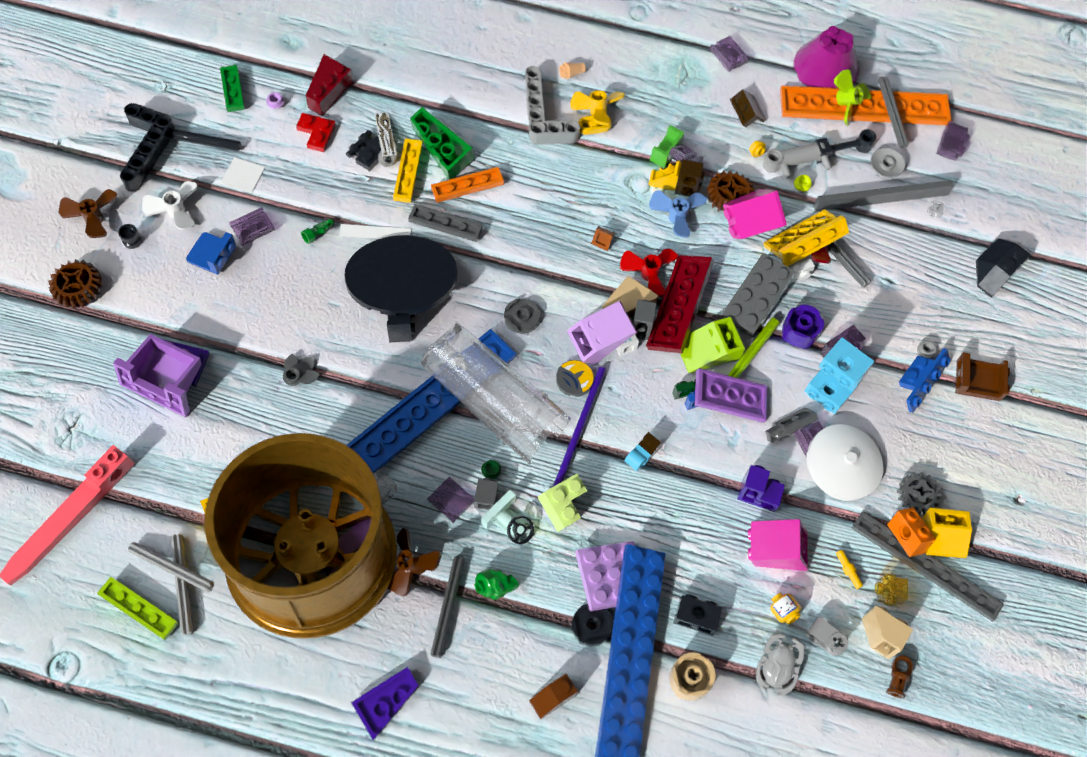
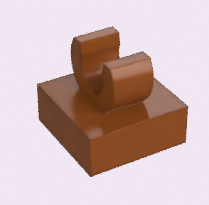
(602, 238)

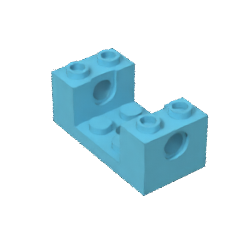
(839, 375)

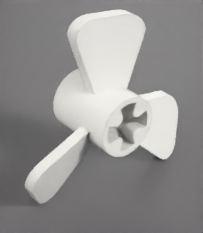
(172, 203)

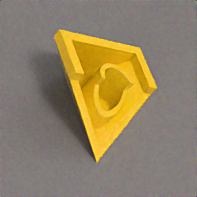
(666, 177)

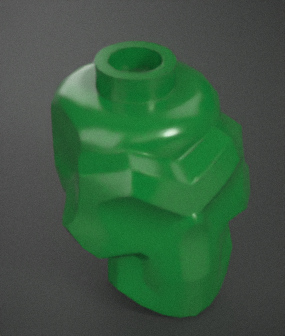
(494, 583)

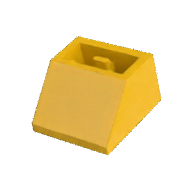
(951, 532)

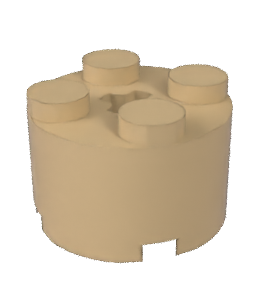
(698, 666)

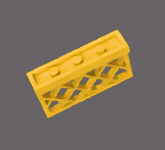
(806, 244)

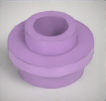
(275, 96)

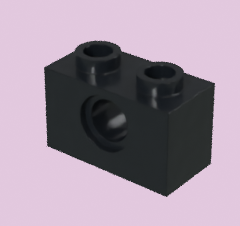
(686, 618)

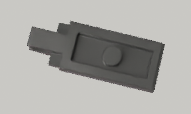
(790, 424)

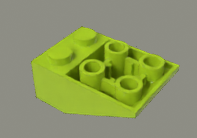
(712, 345)

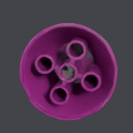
(825, 57)

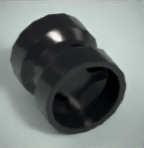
(129, 235)

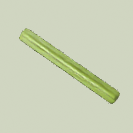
(754, 348)

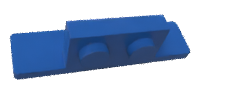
(922, 376)

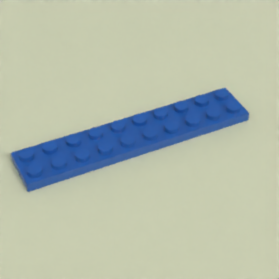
(414, 415)
(630, 653)

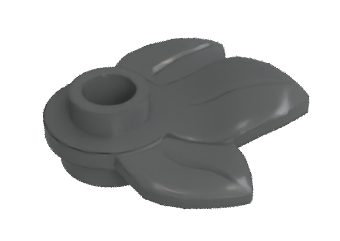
(301, 369)

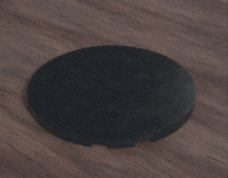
(401, 275)

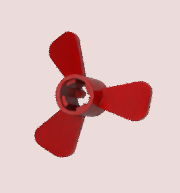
(632, 262)

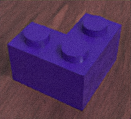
(759, 490)

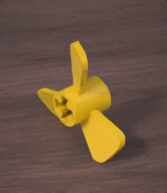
(596, 103)

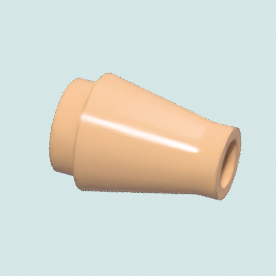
(570, 70)

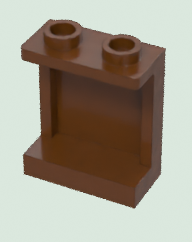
(981, 378)

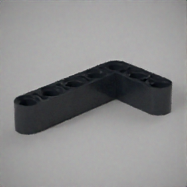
(150, 148)

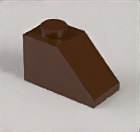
(553, 696)

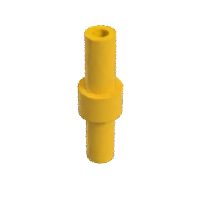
(849, 569)

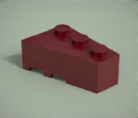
(328, 85)

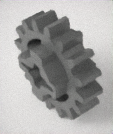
(918, 494)

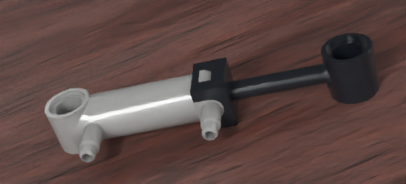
(818, 152)

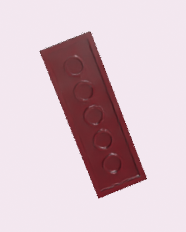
(680, 304)

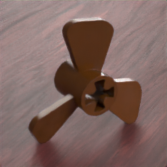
(89, 211)
(409, 563)

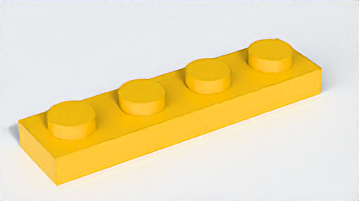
(407, 170)

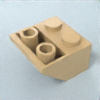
(885, 632)

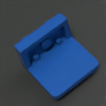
(211, 252)

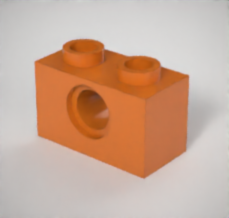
(911, 532)

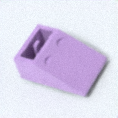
(601, 333)

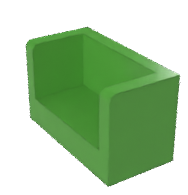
(660, 154)

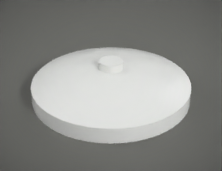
(845, 462)

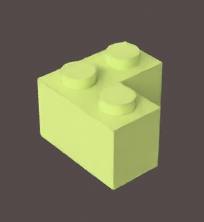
(558, 502)

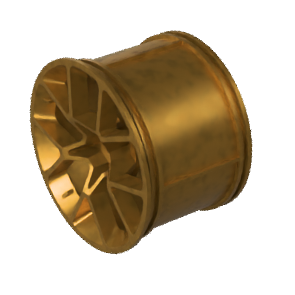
(304, 540)

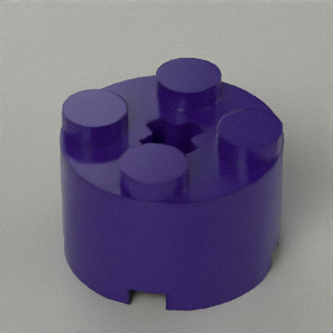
(802, 326)

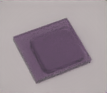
(451, 499)

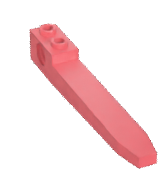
(98, 483)

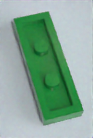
(232, 88)

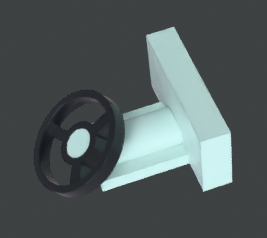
(507, 519)

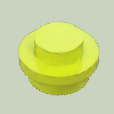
(802, 183)

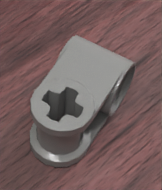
(826, 635)

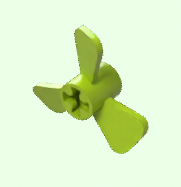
(848, 94)

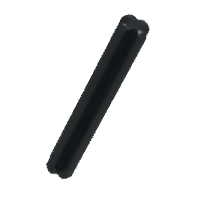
(206, 140)

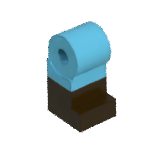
(643, 451)

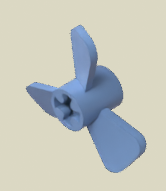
(677, 209)

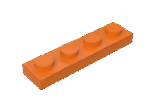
(467, 184)

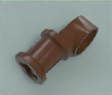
(899, 678)

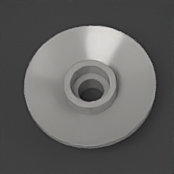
(887, 162)

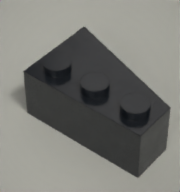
(400, 327)

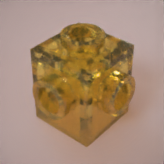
(891, 590)

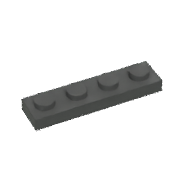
(445, 222)

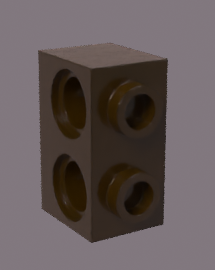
(689, 178)

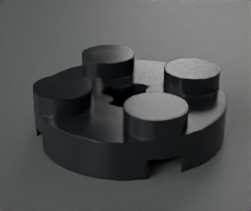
(584, 634)

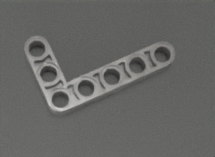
(540, 130)

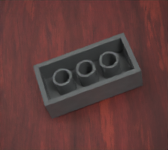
(758, 294)

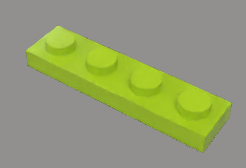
(137, 608)

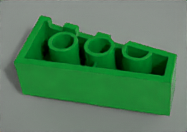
(445, 146)

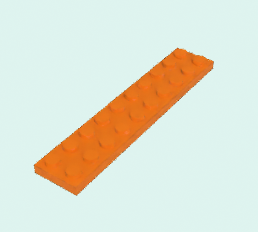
(823, 104)

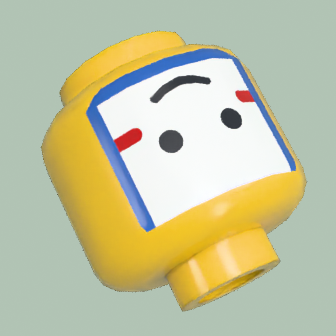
(785, 608)

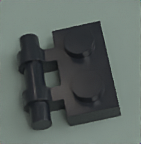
(369, 156)

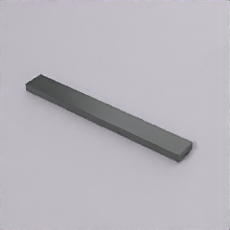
(883, 195)
(929, 568)

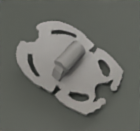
(779, 665)

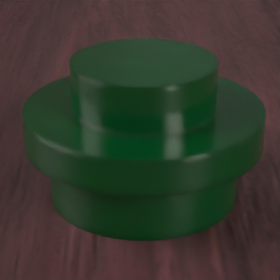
(491, 469)

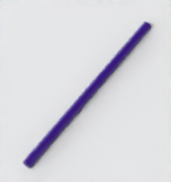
(579, 427)

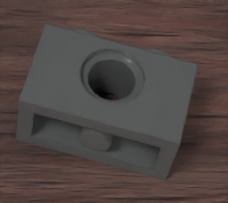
(644, 318)

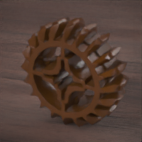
(724, 186)
(75, 278)

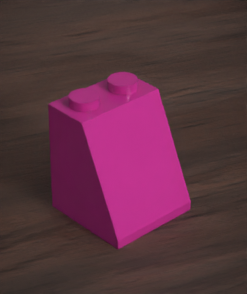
(754, 213)
(779, 544)

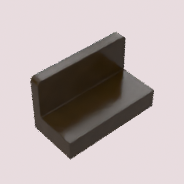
(747, 108)

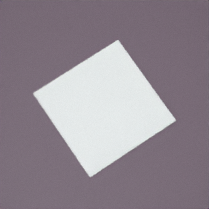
(242, 175)

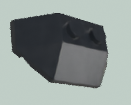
(999, 264)

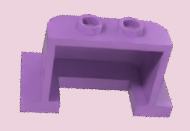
(160, 373)

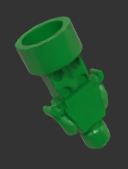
(309, 234)

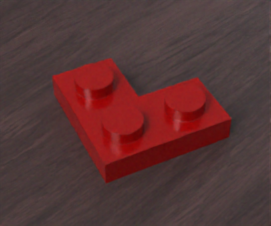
(319, 128)

